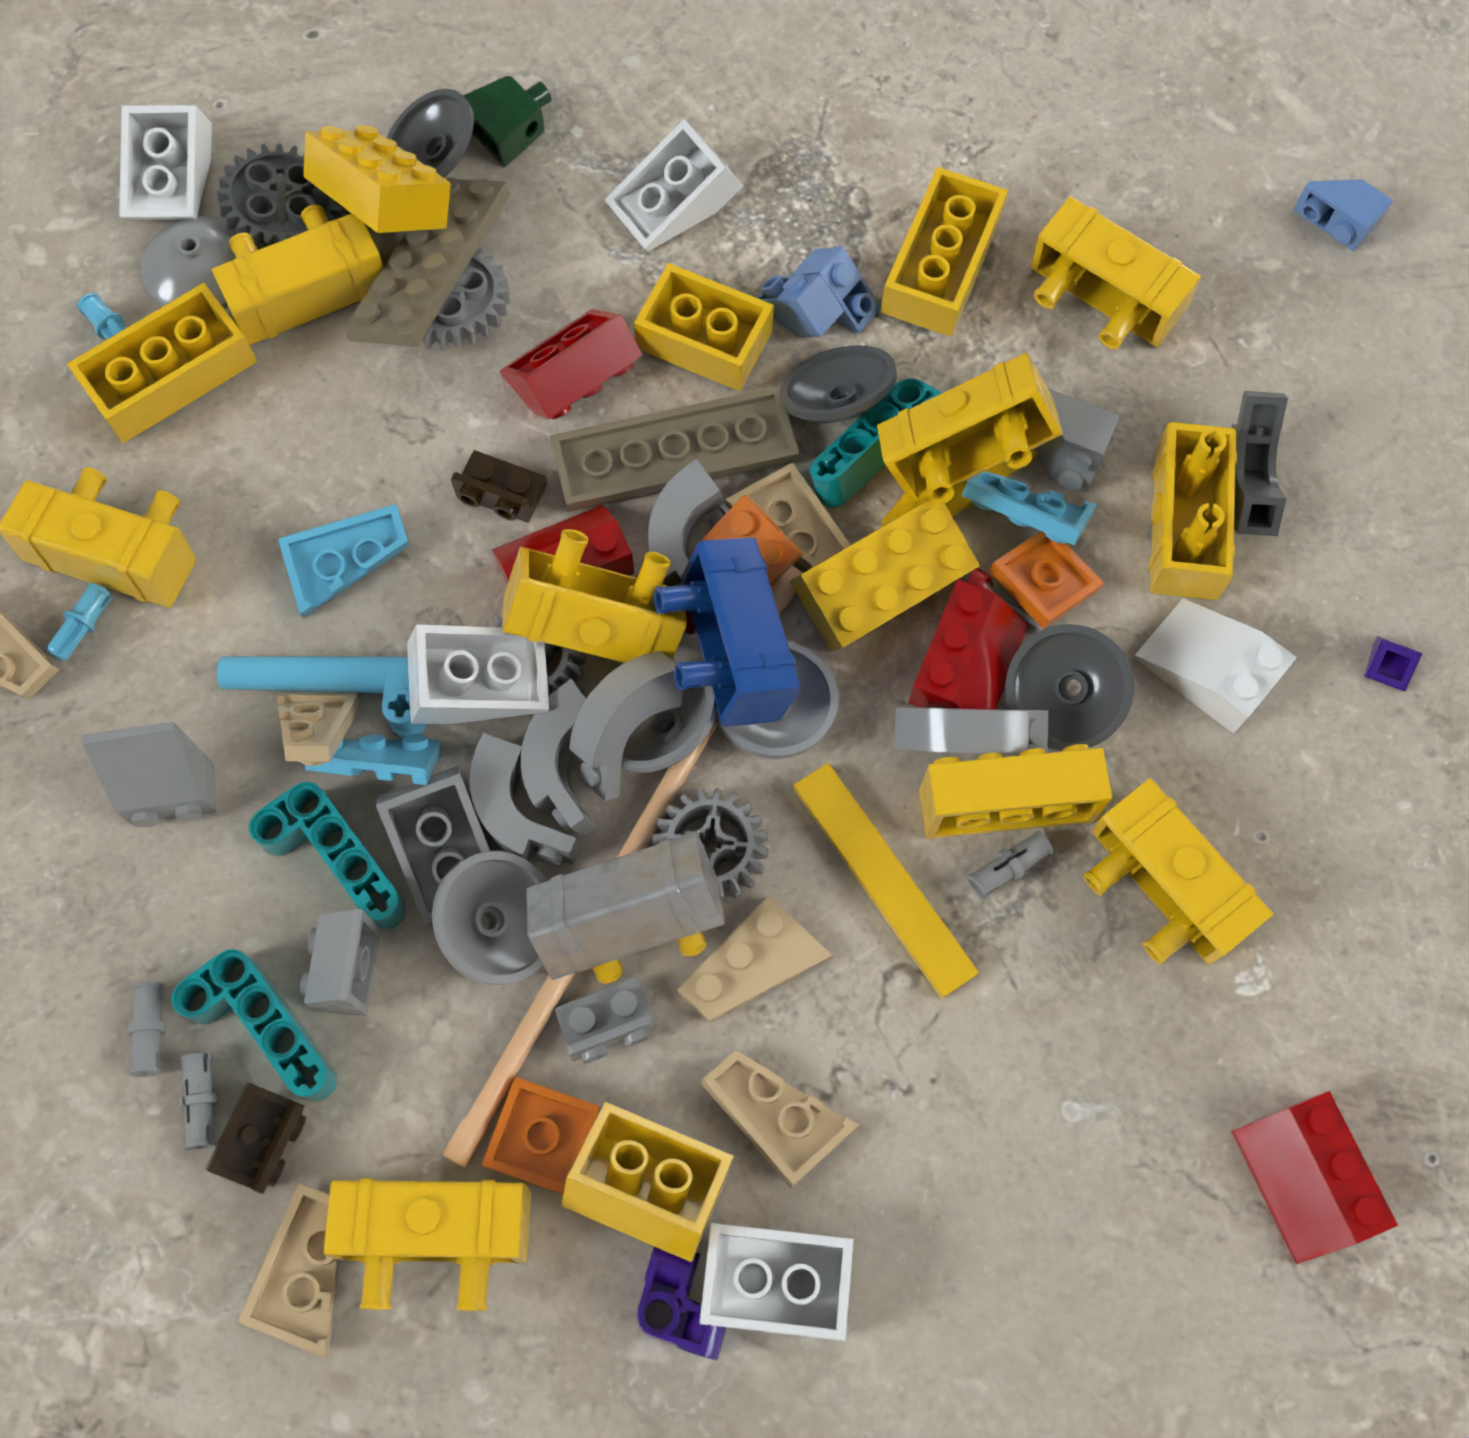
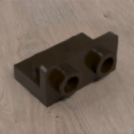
(499, 486)

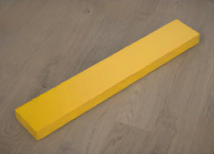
(885, 881)

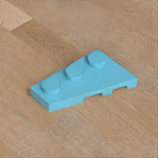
(1042, 511)
(340, 554)
(386, 757)

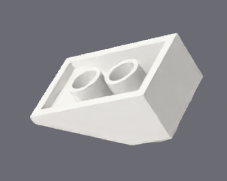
(163, 161)
(673, 188)
(1215, 662)
(474, 674)
(777, 1281)

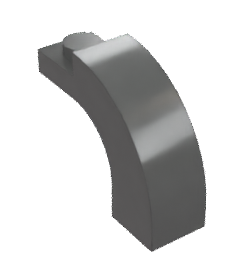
(1257, 492)

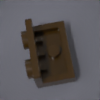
(256, 1138)

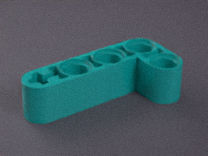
(857, 452)
(339, 858)
(265, 1030)

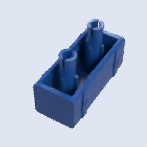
(737, 632)

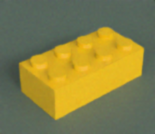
(376, 179)
(943, 251)
(163, 362)
(884, 574)
(1014, 791)

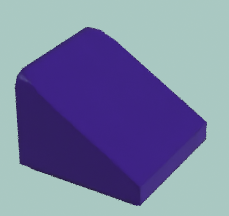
(1392, 663)

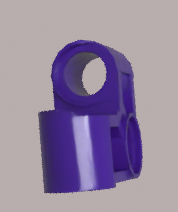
(670, 1281)

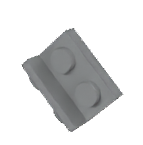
(606, 1020)

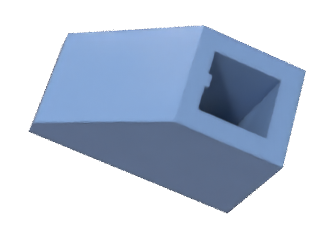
(1343, 209)
(845, 283)
(802, 303)

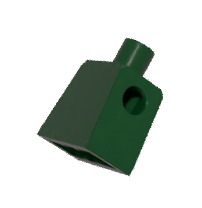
(508, 116)

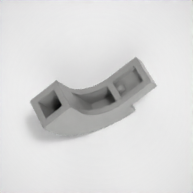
(676, 512)
(614, 711)
(970, 730)
(548, 756)
(493, 784)

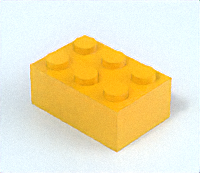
(704, 326)
(646, 1181)

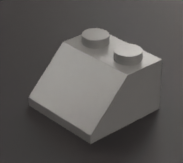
(1078, 452)
(341, 963)

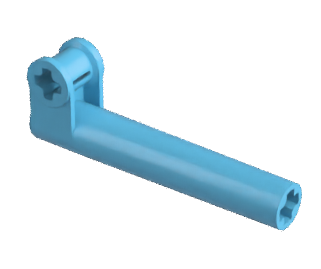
(327, 674)

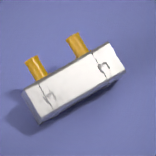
(625, 909)

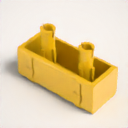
(1112, 273)
(298, 276)
(969, 430)
(1193, 511)
(99, 541)
(588, 606)
(1178, 873)
(427, 1223)

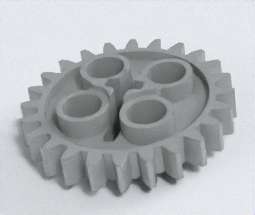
(472, 304)

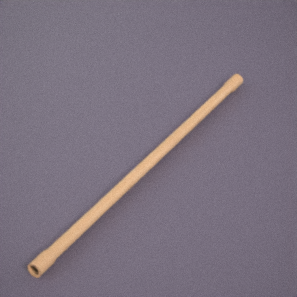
(474, 1124)

